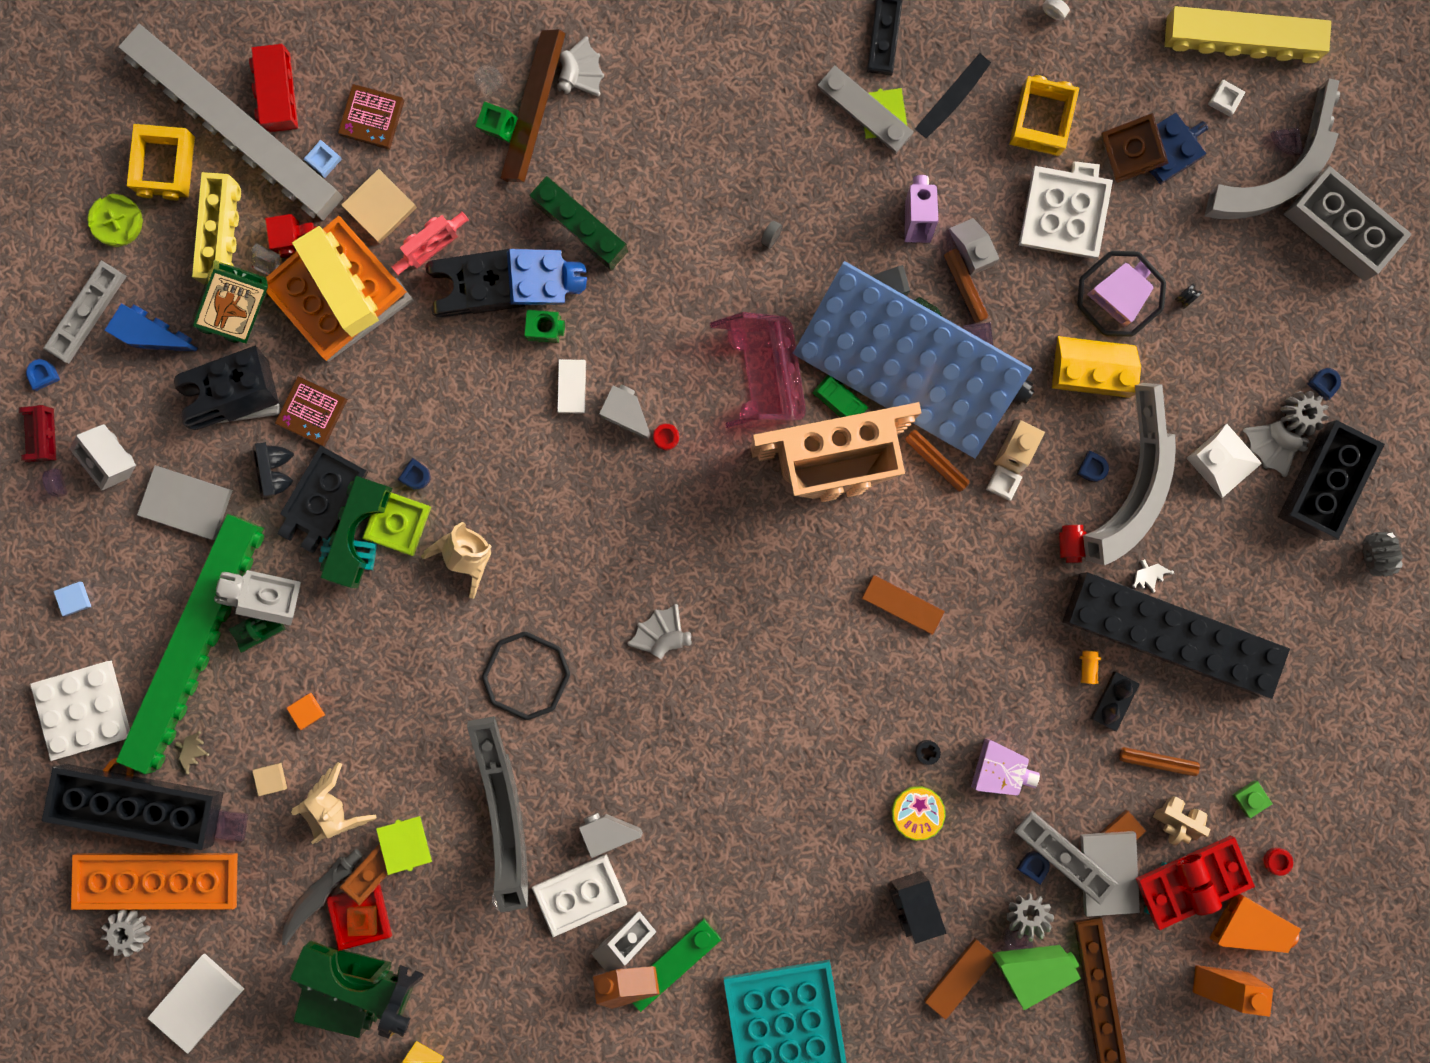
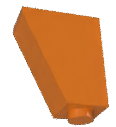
(1253, 927)
(1234, 990)

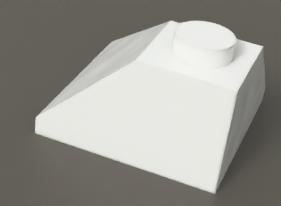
(1224, 460)

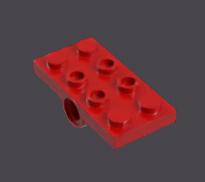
(1195, 883)

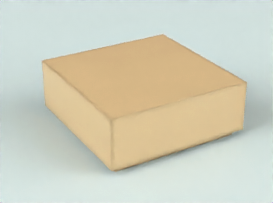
(269, 779)

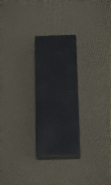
(884, 37)

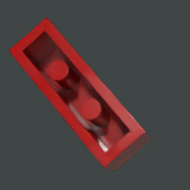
(273, 88)

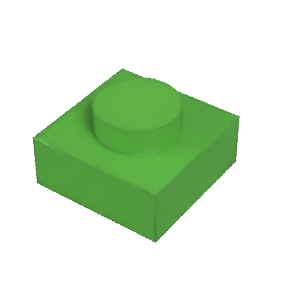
(1252, 799)

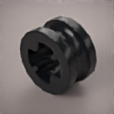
(1188, 296)
(925, 744)

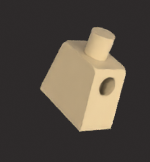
(1019, 446)

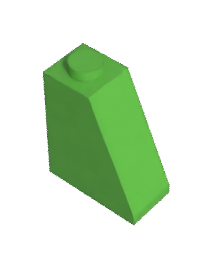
(1037, 972)

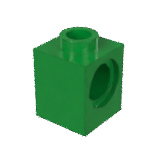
(496, 121)
(533, 321)

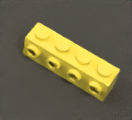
(215, 223)
(335, 280)

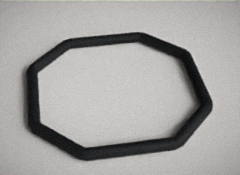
(1095, 267)
(492, 659)

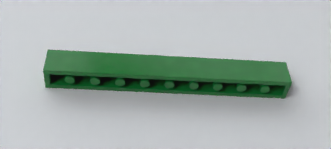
(188, 648)

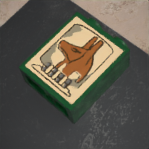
(229, 302)

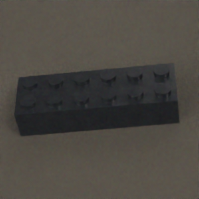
(132, 806)

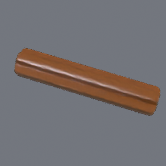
(966, 286)
(937, 460)
(1159, 761)

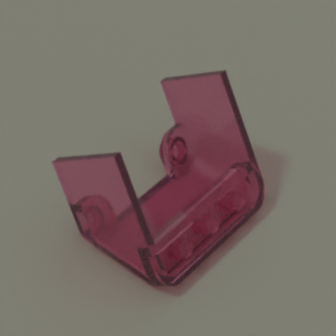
(770, 368)

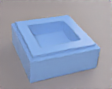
(322, 159)
(72, 598)

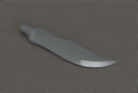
(318, 893)

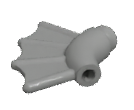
(580, 69)
(1275, 445)
(661, 633)

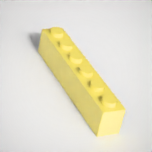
(1247, 34)

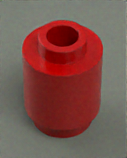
(1072, 543)

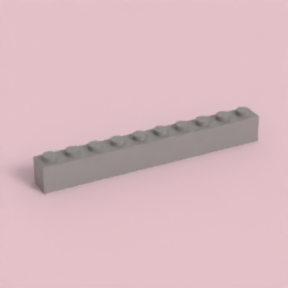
(231, 122)

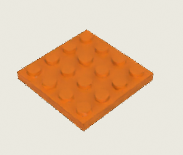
(304, 303)

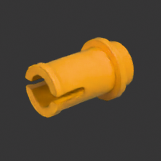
(1089, 667)

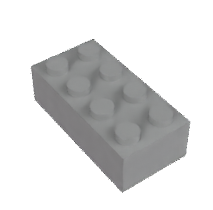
(1347, 224)

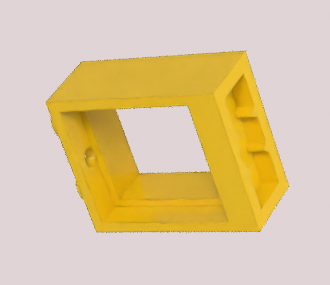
(161, 135)
(1039, 140)

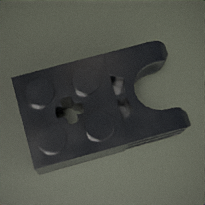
(471, 283)
(227, 388)

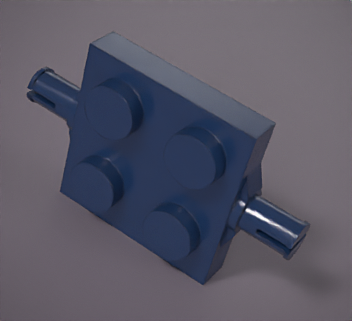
(1180, 146)

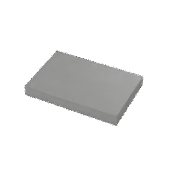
(185, 502)
(1118, 858)

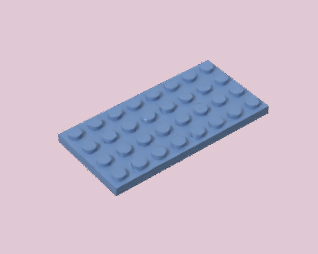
(909, 356)

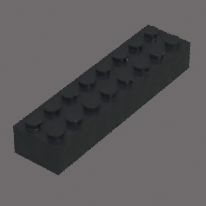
(1176, 635)

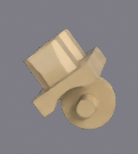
(1179, 825)

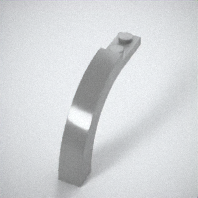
(1239, 202)
(1150, 485)

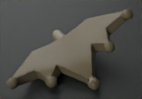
(190, 750)

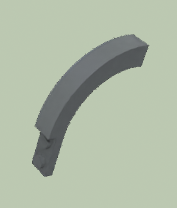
(505, 815)

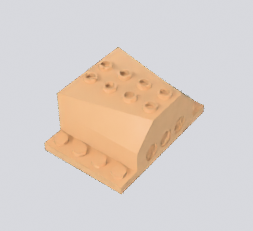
(839, 452)

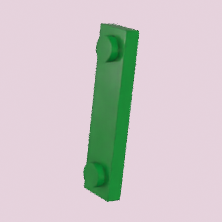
(682, 957)

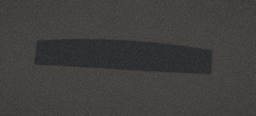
(953, 96)

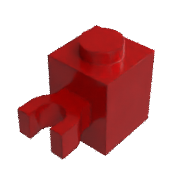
(283, 231)

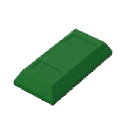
(839, 398)

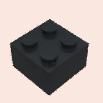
(918, 907)

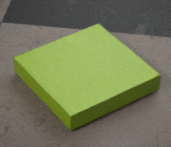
(399, 524)

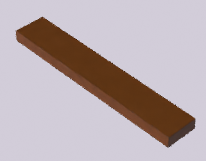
(533, 105)
(1099, 990)

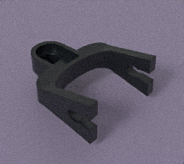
(391, 1020)

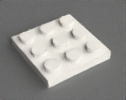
(1065, 212)
(80, 710)

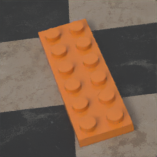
(154, 881)

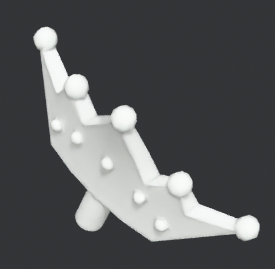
(1149, 575)

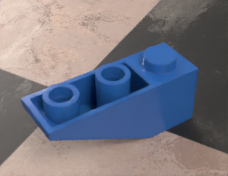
(142, 333)

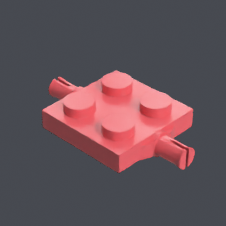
(433, 238)

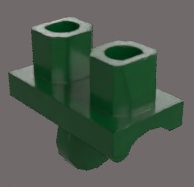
(254, 631)

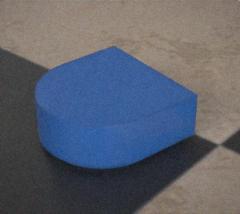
(41, 374)

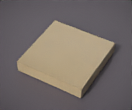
(379, 206)

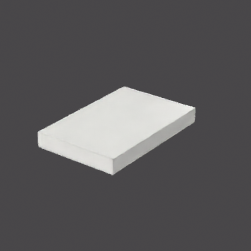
(579, 895)
(196, 1003)

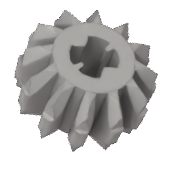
(1307, 403)
(1040, 915)
(117, 936)

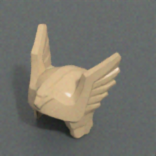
(463, 552)
(325, 811)

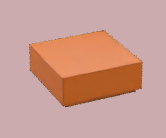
(305, 711)

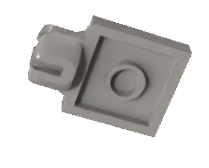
(259, 595)

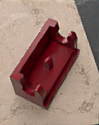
(39, 433)

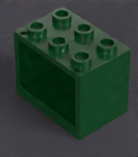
(338, 1016)

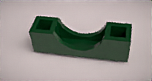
(578, 221)
(343, 562)
(319, 970)

